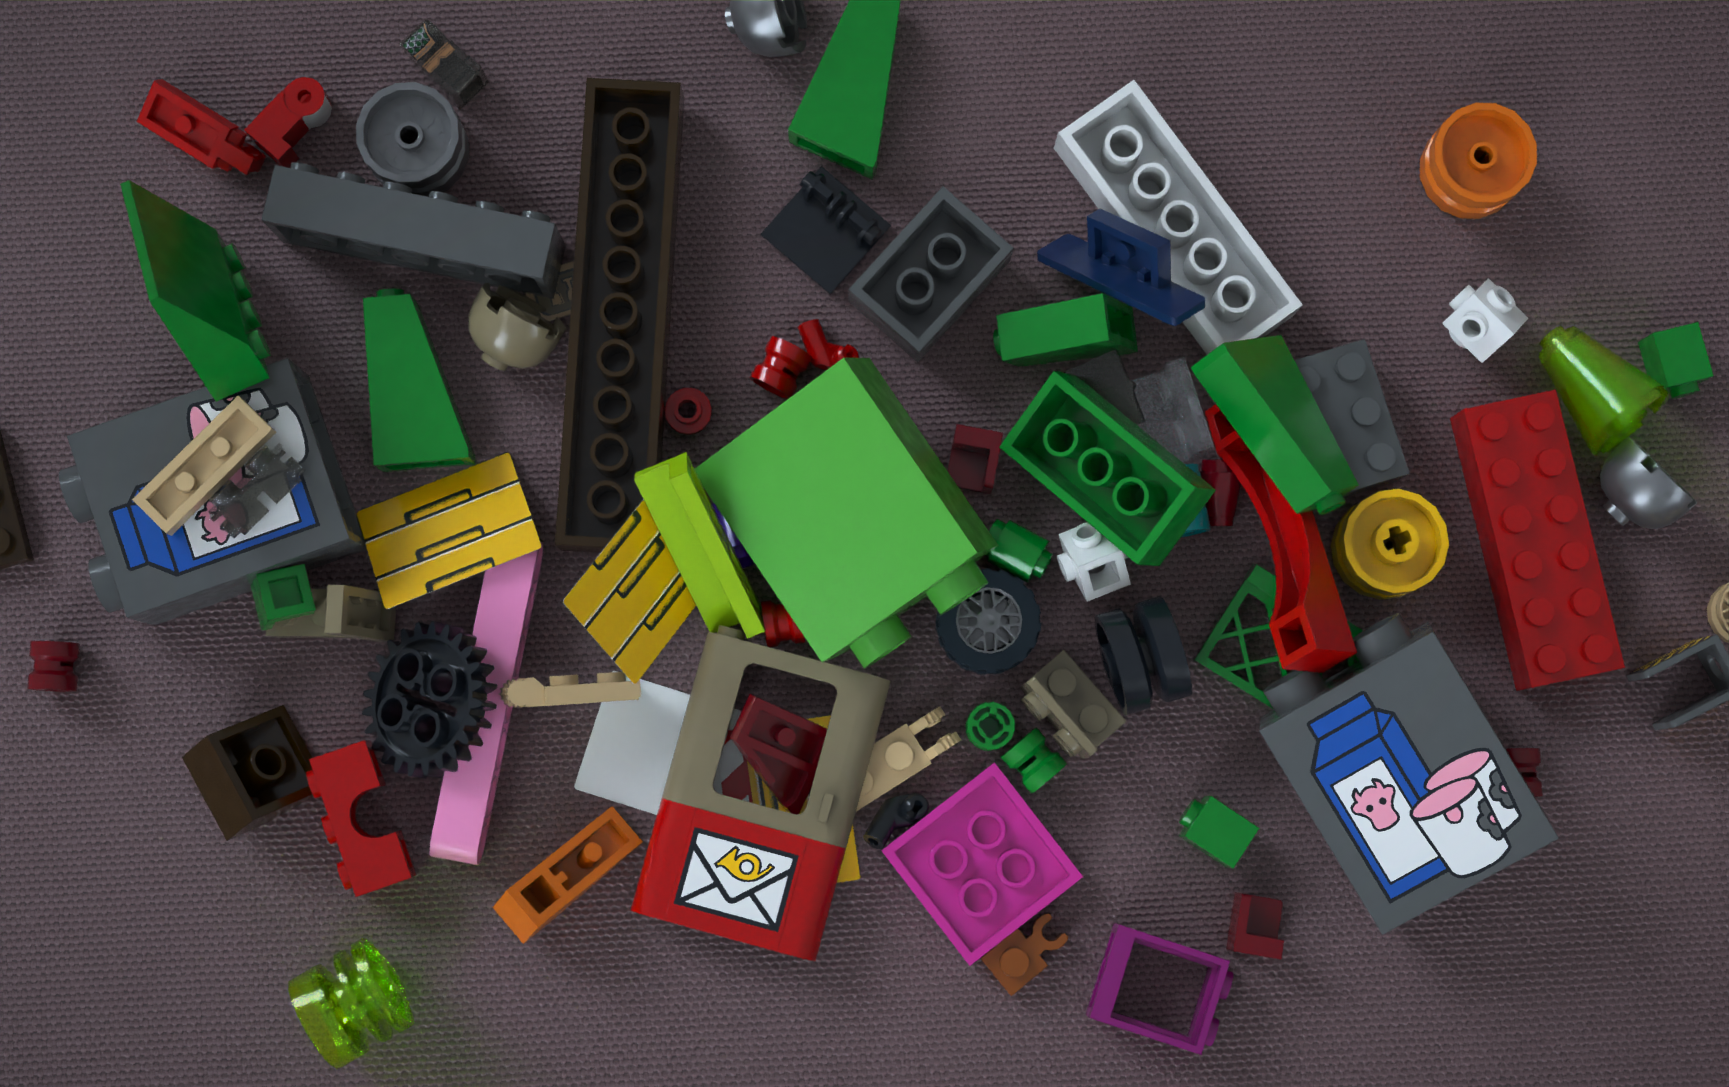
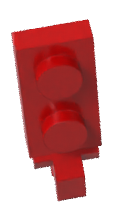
(198, 130)

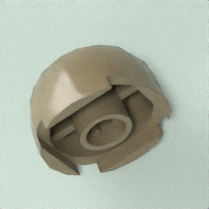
(511, 329)

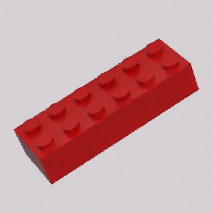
(1536, 540)

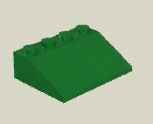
(198, 292)

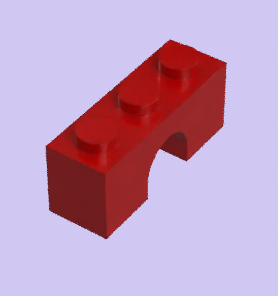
(342, 781)

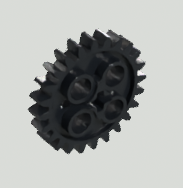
(414, 731)

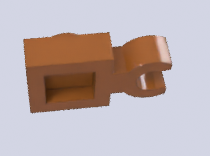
(1018, 958)

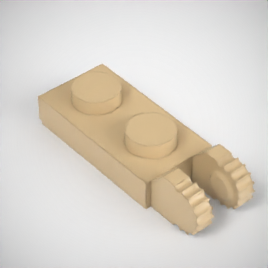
(567, 690)
(901, 757)

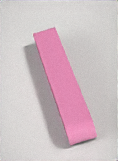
(502, 630)

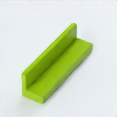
(699, 545)

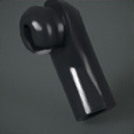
(893, 815)

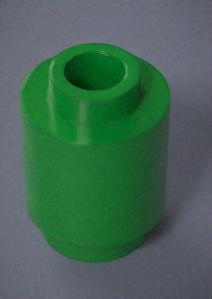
(1019, 550)

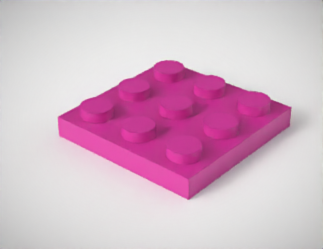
(982, 864)

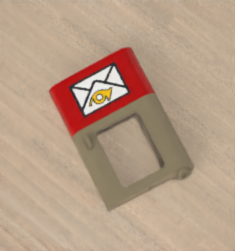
(743, 864)

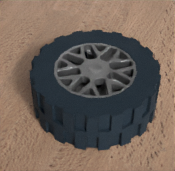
(991, 627)

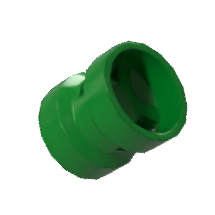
(987, 733)
(1041, 768)

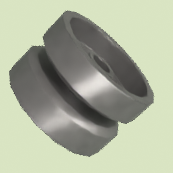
(409, 113)

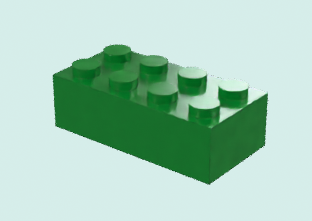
(1107, 469)

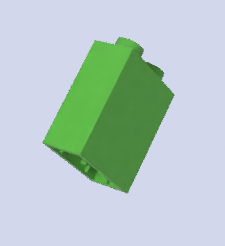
(848, 513)

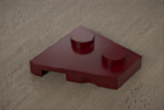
(780, 749)

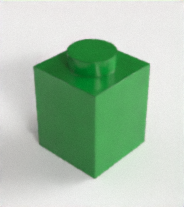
(1677, 359)
(1217, 830)

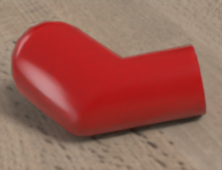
(822, 352)

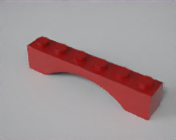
(1307, 611)

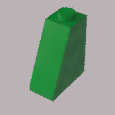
(1065, 331)

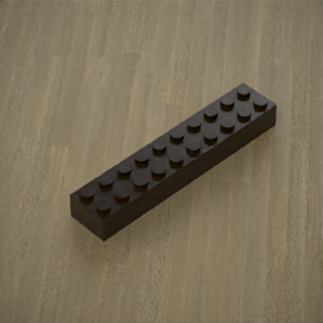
(619, 305)

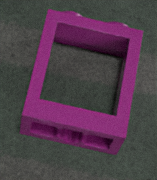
(1110, 975)

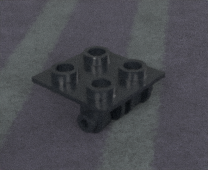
(825, 229)

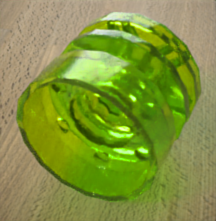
(343, 1007)

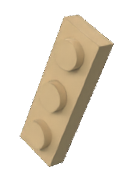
(204, 465)

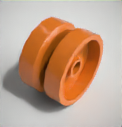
(1478, 160)

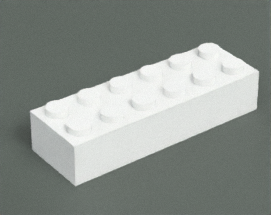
(1145, 175)

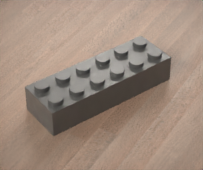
(414, 229)

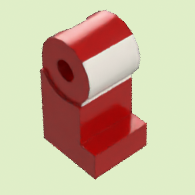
(288, 118)

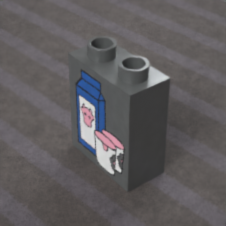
(201, 564)
(1403, 773)

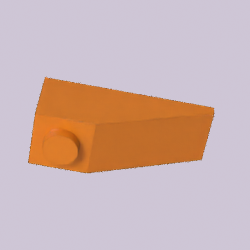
(566, 874)

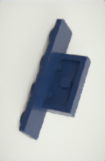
(1125, 265)

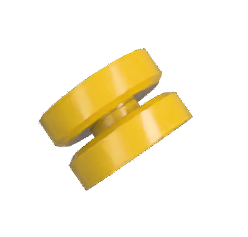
(1417, 540)

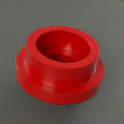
(691, 425)

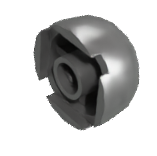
(768, 25)
(1641, 489)

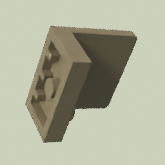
(1072, 706)

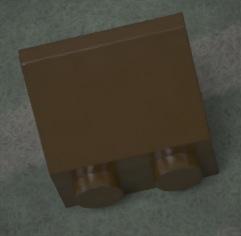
(251, 771)

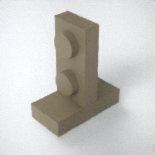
(341, 613)

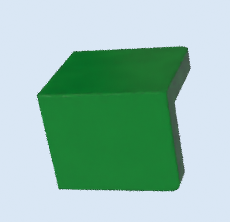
(282, 595)

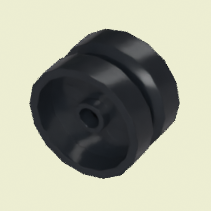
(1143, 655)

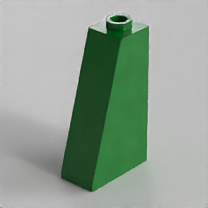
(849, 91)
(409, 396)
(1278, 420)

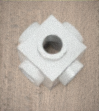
(1483, 319)
(1092, 562)

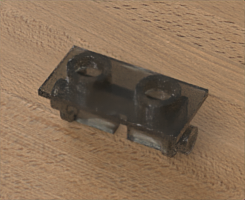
(240, 501)

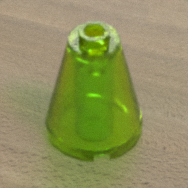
(1598, 387)

